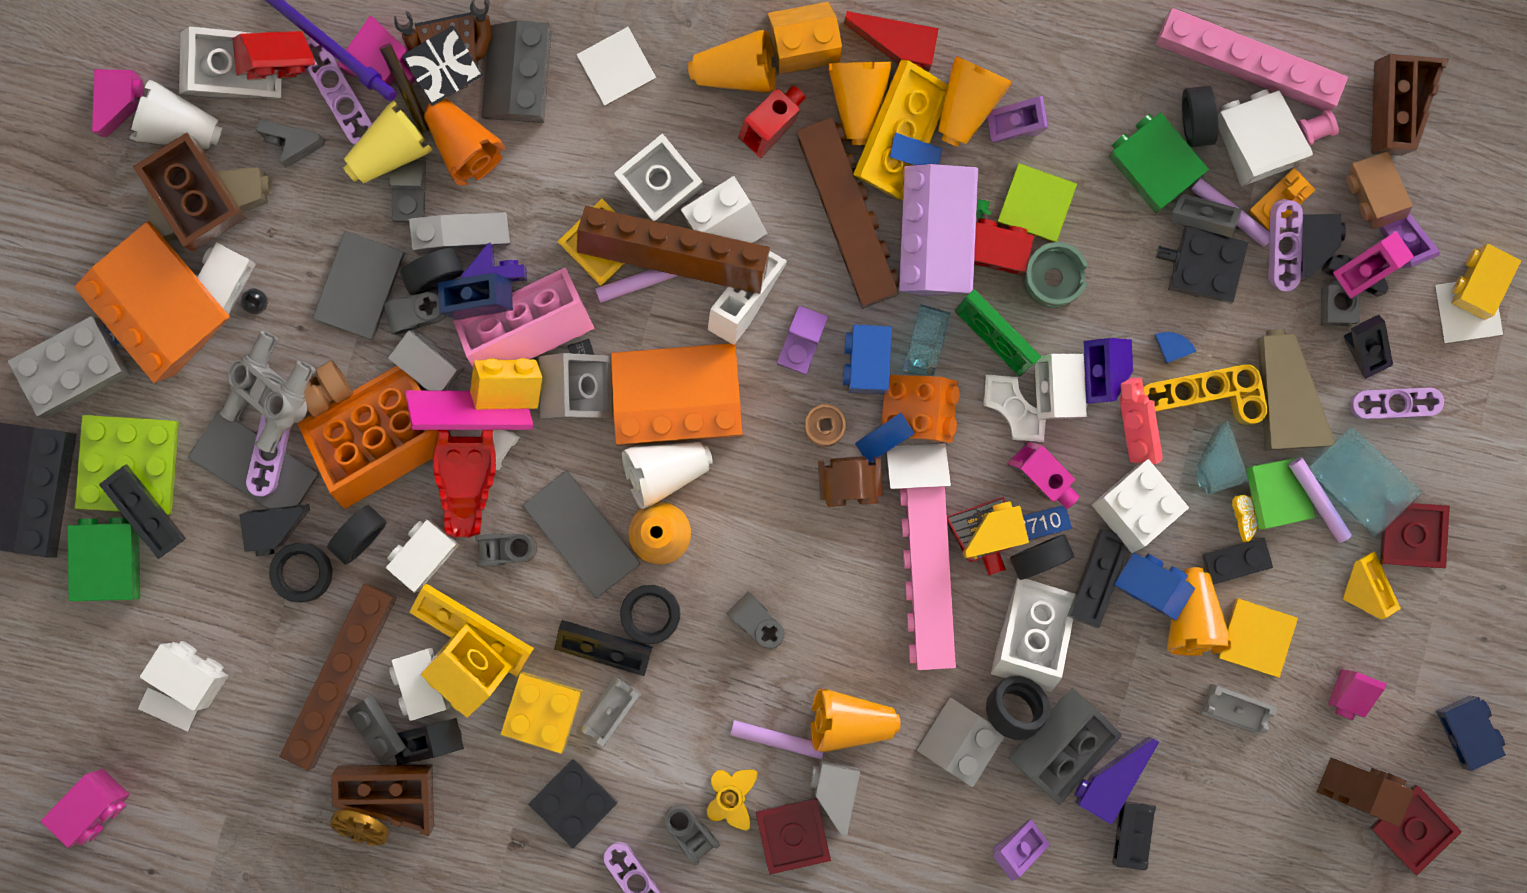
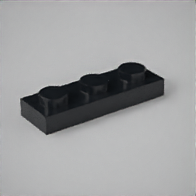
(142, 511)
(1098, 579)
(603, 648)

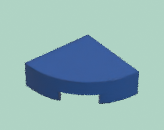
(1173, 346)

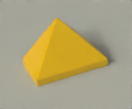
(1370, 588)

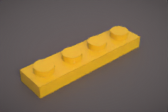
(451, 616)

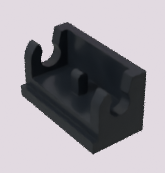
(1133, 835)

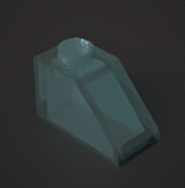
(926, 341)
(1221, 462)

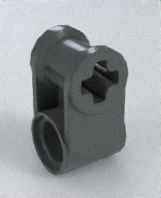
(410, 313)
(499, 549)
(753, 617)
(691, 834)

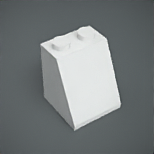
(1262, 137)

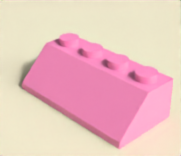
(541, 319)

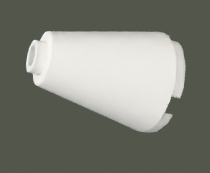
(166, 116)
(663, 469)

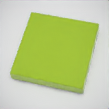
(1037, 202)

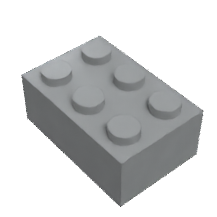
(69, 367)

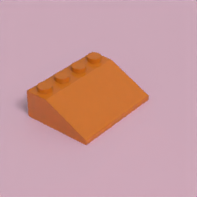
(152, 303)
(676, 394)
(368, 438)

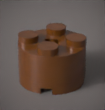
(850, 480)

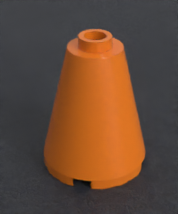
(463, 142)

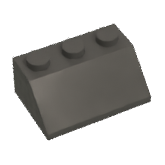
(517, 71)
(1066, 746)

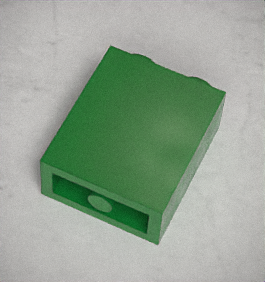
(1157, 161)
(103, 561)

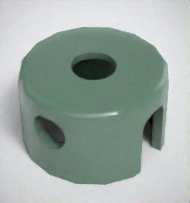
(1066, 260)

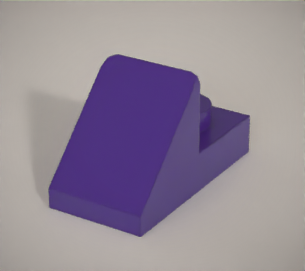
(485, 264)

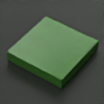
(1278, 495)

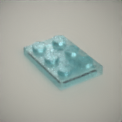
(1364, 482)

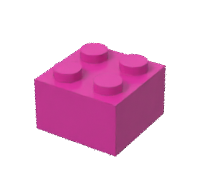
(85, 808)

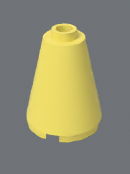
(385, 146)

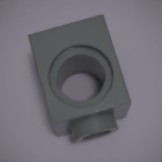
(1331, 314)

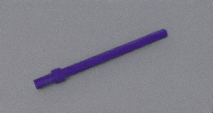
(367, 76)

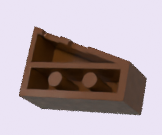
(1402, 100)
(1370, 792)
(388, 793)

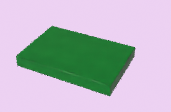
(997, 333)

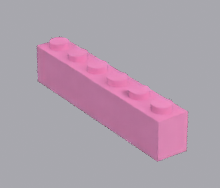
(1251, 60)
(929, 577)

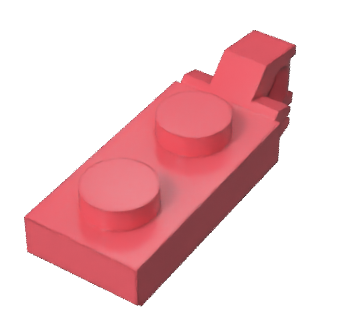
(1139, 423)

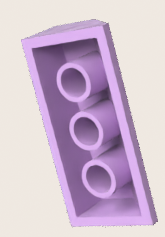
(938, 229)

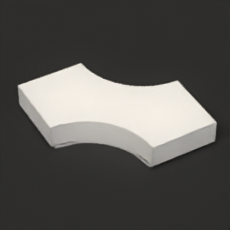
(1004, 396)

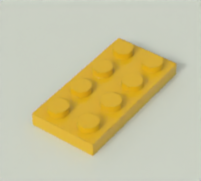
(910, 109)

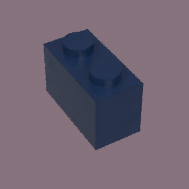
(475, 296)
(1471, 732)

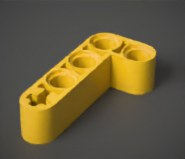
(1228, 388)

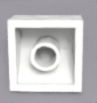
(725, 213)

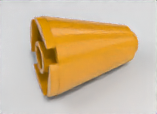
(737, 64)
(859, 95)
(969, 100)
(675, 534)
(1201, 620)
(850, 721)

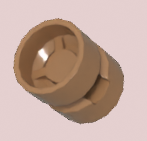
(325, 387)
(825, 425)

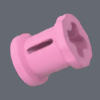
(1319, 126)

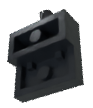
(1205, 264)

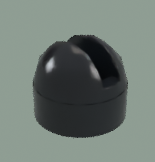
(250, 307)

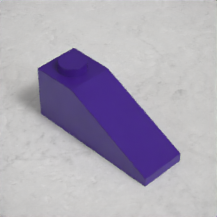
(1111, 785)

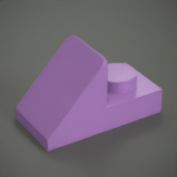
(1018, 120)
(1414, 238)
(802, 340)
(1020, 849)

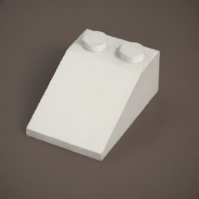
(210, 68)
(1035, 634)

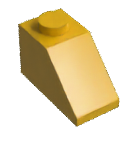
(998, 531)

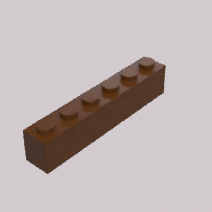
(847, 212)
(672, 249)
(338, 676)

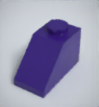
(1106, 367)

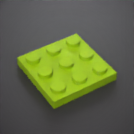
(112, 442)

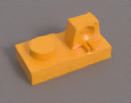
(1290, 187)

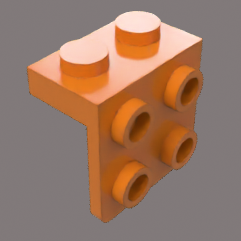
(925, 403)

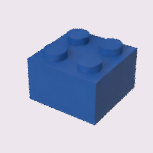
(869, 359)

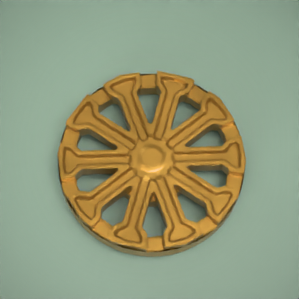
(359, 827)

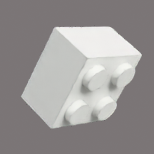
(658, 179)
(1140, 506)
(185, 675)

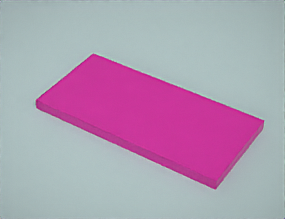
(457, 412)

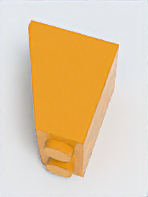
(805, 37)

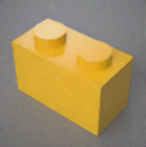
(1485, 281)
(506, 384)

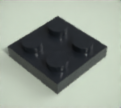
(573, 803)

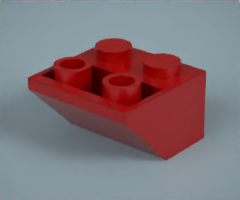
(271, 54)

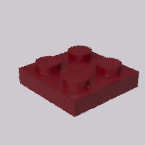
(1417, 537)
(1421, 835)
(793, 836)

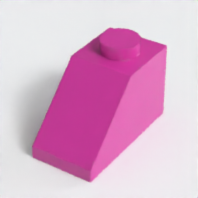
(114, 98)
(1373, 264)
(1355, 694)

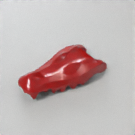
(464, 473)

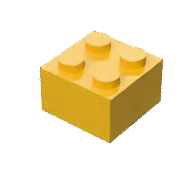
(466, 671)
(541, 712)

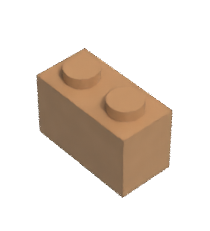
(1379, 190)

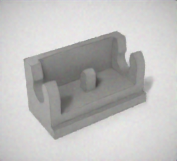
(425, 362)
(1238, 709)
(610, 710)

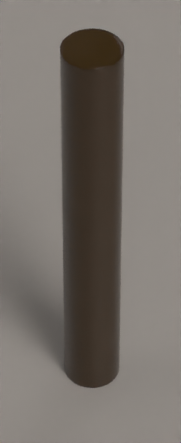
(404, 86)

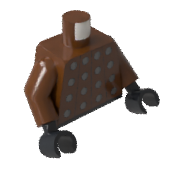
(472, 28)

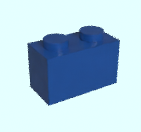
(1154, 585)

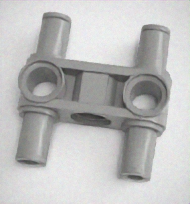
(267, 392)

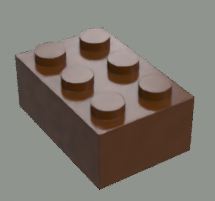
(189, 192)

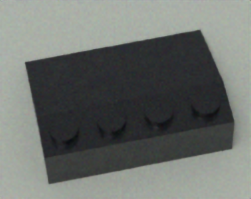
(33, 488)

